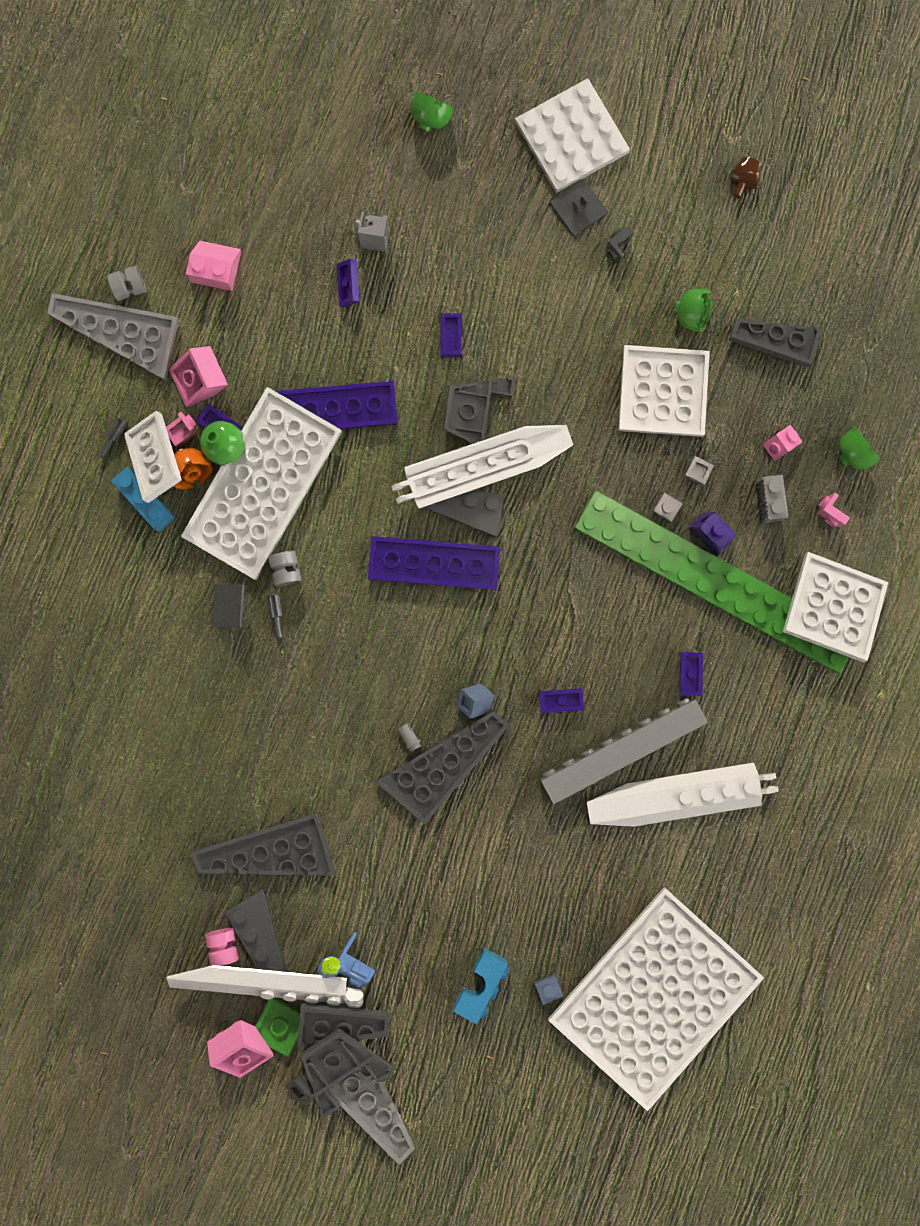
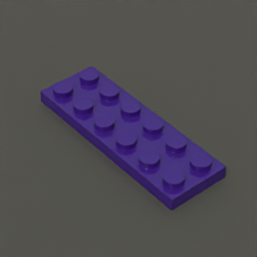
(350, 404)
(434, 563)

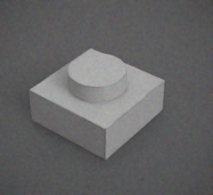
(699, 470)
(667, 507)

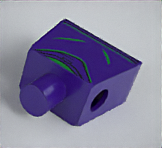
(713, 532)

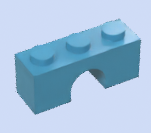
(153, 512)
(473, 1004)

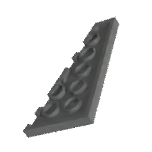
(433, 775)
(282, 849)

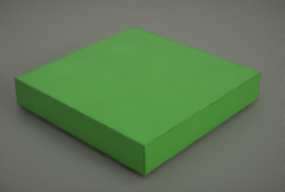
(279, 1026)

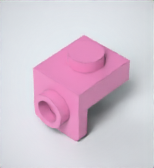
(181, 429)
(782, 443)
(830, 513)

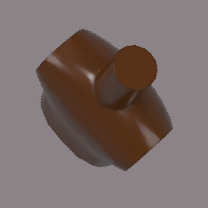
(746, 175)

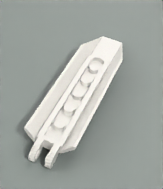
(483, 463)
(681, 796)
(269, 985)

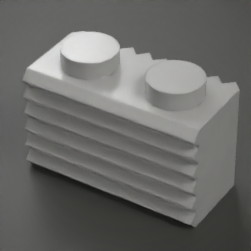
(772, 499)

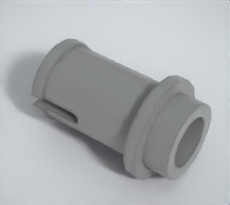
(409, 737)

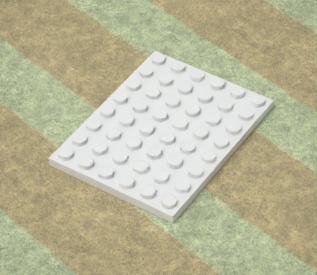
(655, 998)

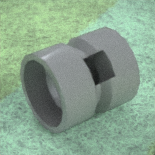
(119, 283)
(284, 568)

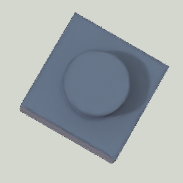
(548, 989)

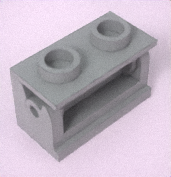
(373, 232)

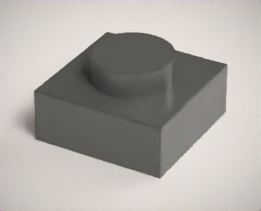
(300, 1088)

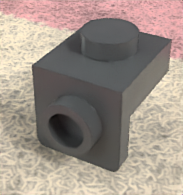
(618, 239)

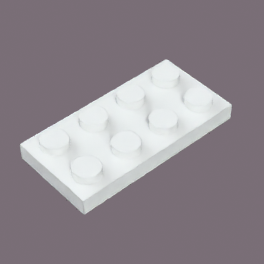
(152, 457)

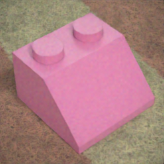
(213, 265)
(198, 375)
(238, 1049)

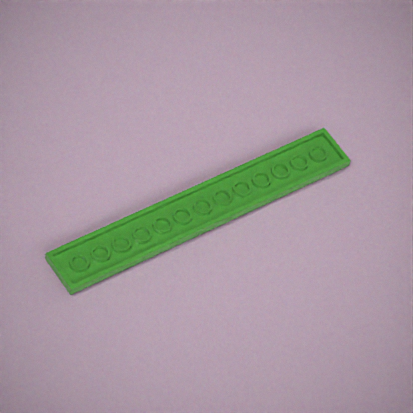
(697, 573)

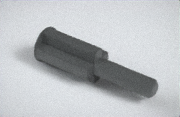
(113, 435)
(275, 612)

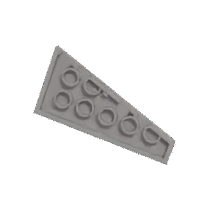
(132, 333)
(374, 1111)

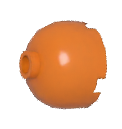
(192, 467)

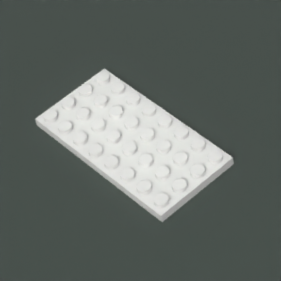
(262, 490)

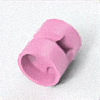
(221, 947)

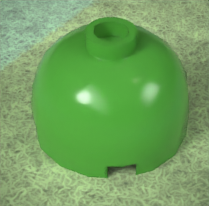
(430, 112)
(694, 309)
(222, 442)
(856, 450)

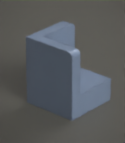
(475, 700)

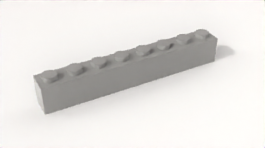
(624, 750)

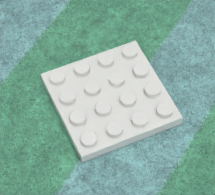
(572, 135)
(663, 391)
(835, 607)

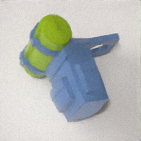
(346, 966)

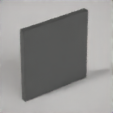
(579, 207)
(228, 605)

